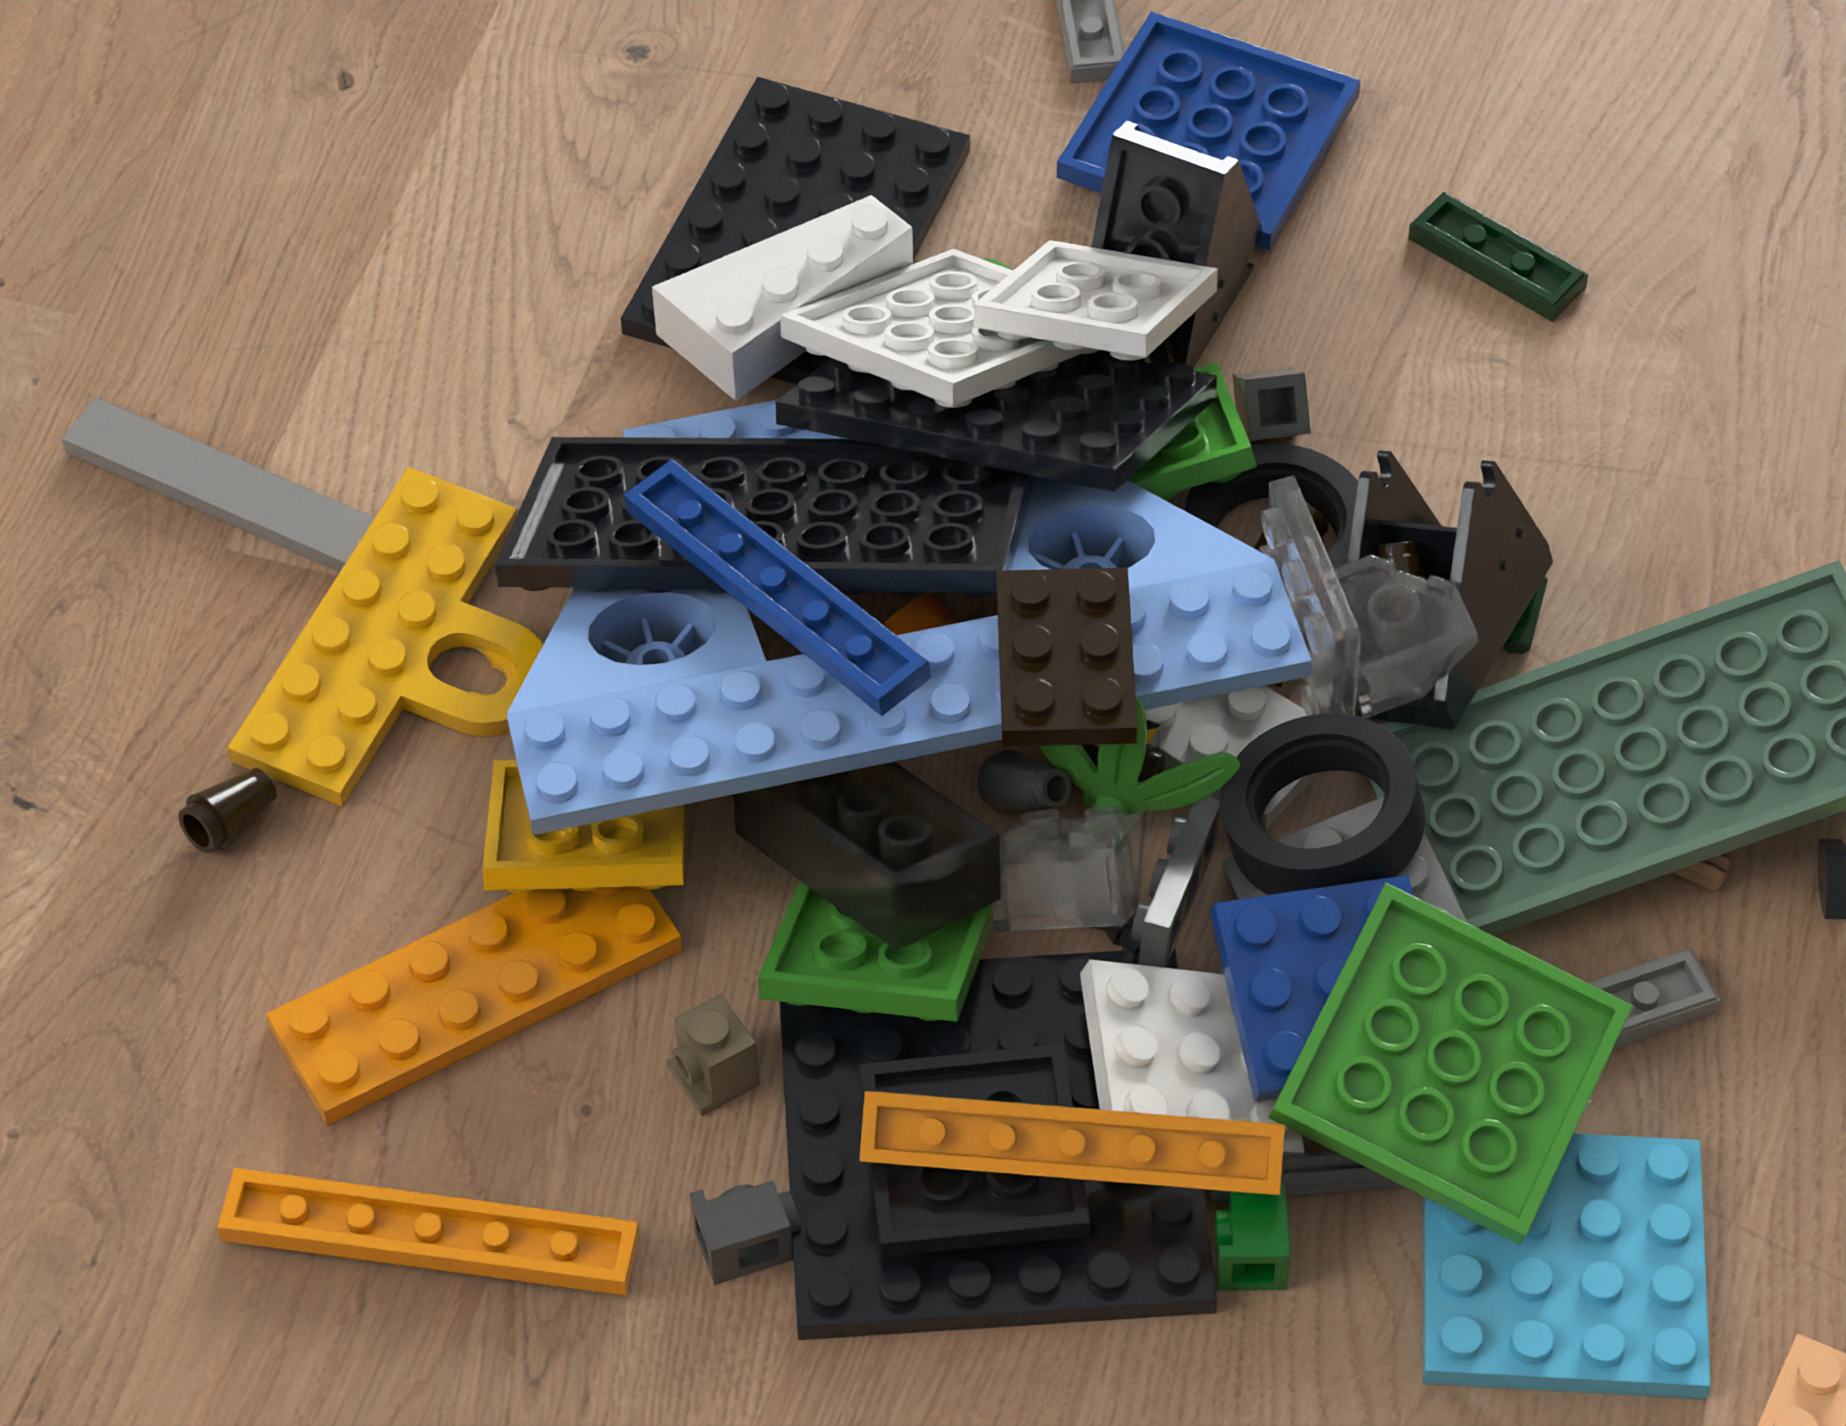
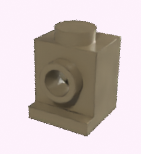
(713, 1055)

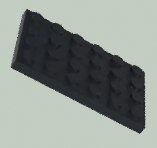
(791, 162)
(1074, 424)

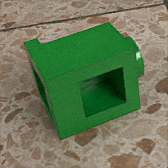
(1253, 1242)

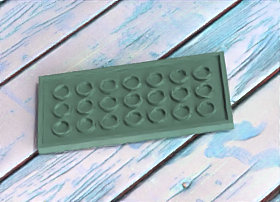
(1640, 754)

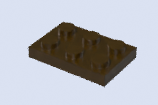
(1065, 657)

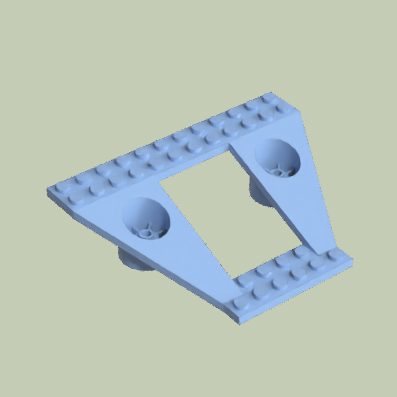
(634, 726)

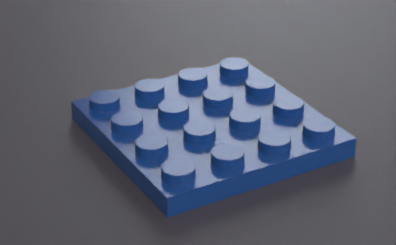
(1222, 103)

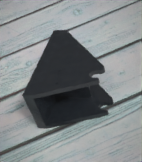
(1183, 210)
(1491, 557)

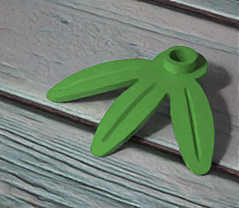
(1121, 765)

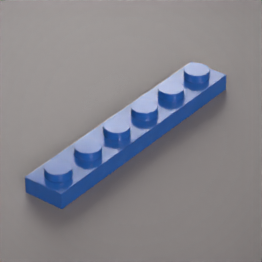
(778, 587)

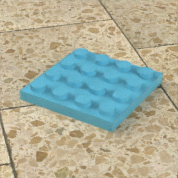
(1596, 1292)

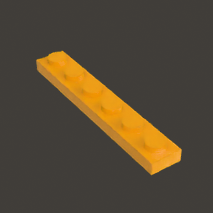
(1072, 1142)
(429, 1231)

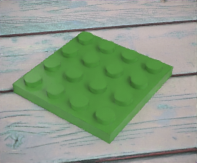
(1451, 1063)

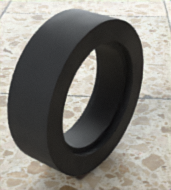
(1320, 478)
(1310, 747)

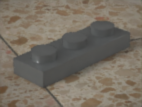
(1176, 883)

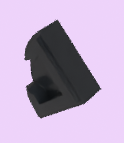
(1832, 877)

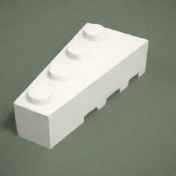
(730, 309)

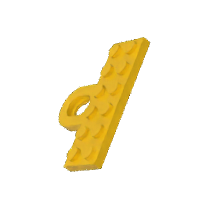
(377, 637)

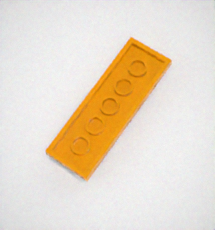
(465, 990)

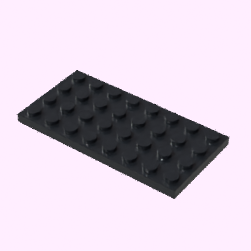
(839, 505)

